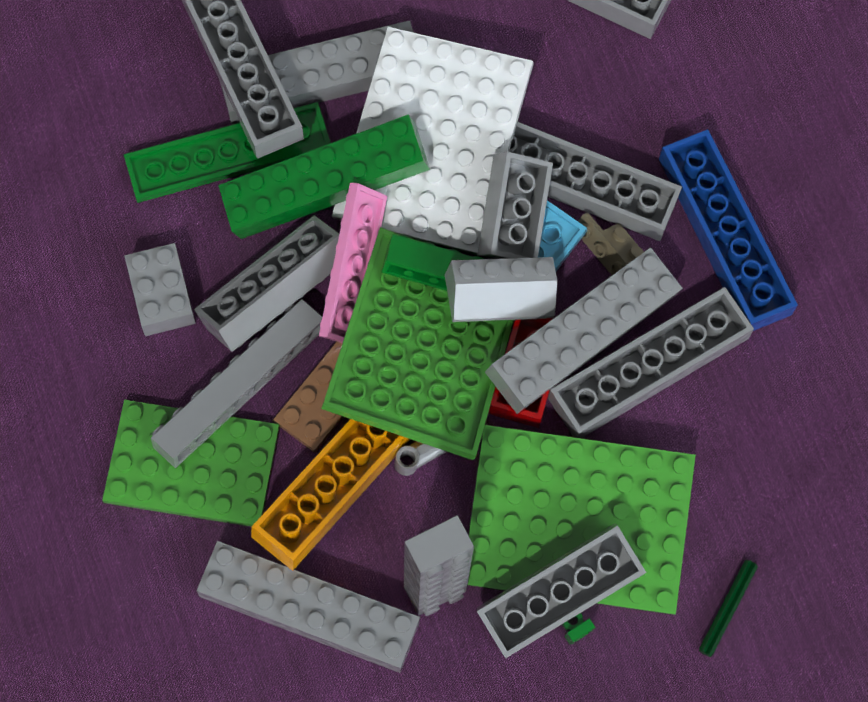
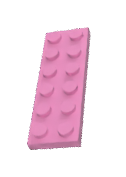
(355, 244)

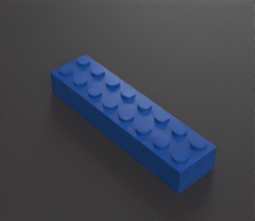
(727, 229)

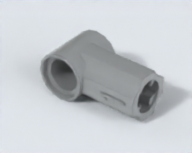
(420, 453)

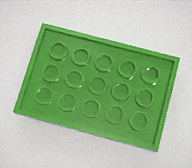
(217, 482)

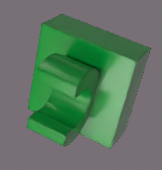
(579, 630)

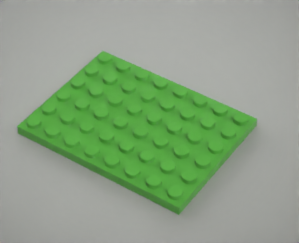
(412, 365)
(555, 492)

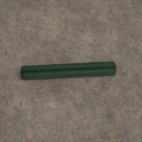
(728, 608)

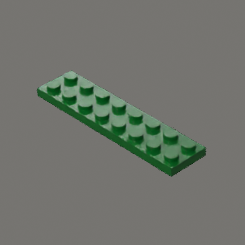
(213, 157)

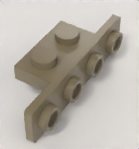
(611, 246)

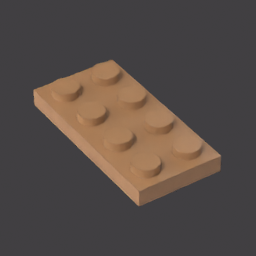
(303, 412)

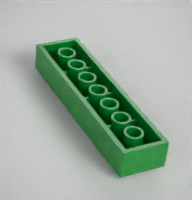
(323, 176)

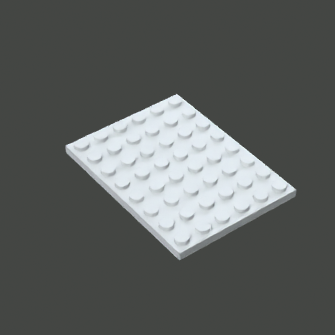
(464, 114)

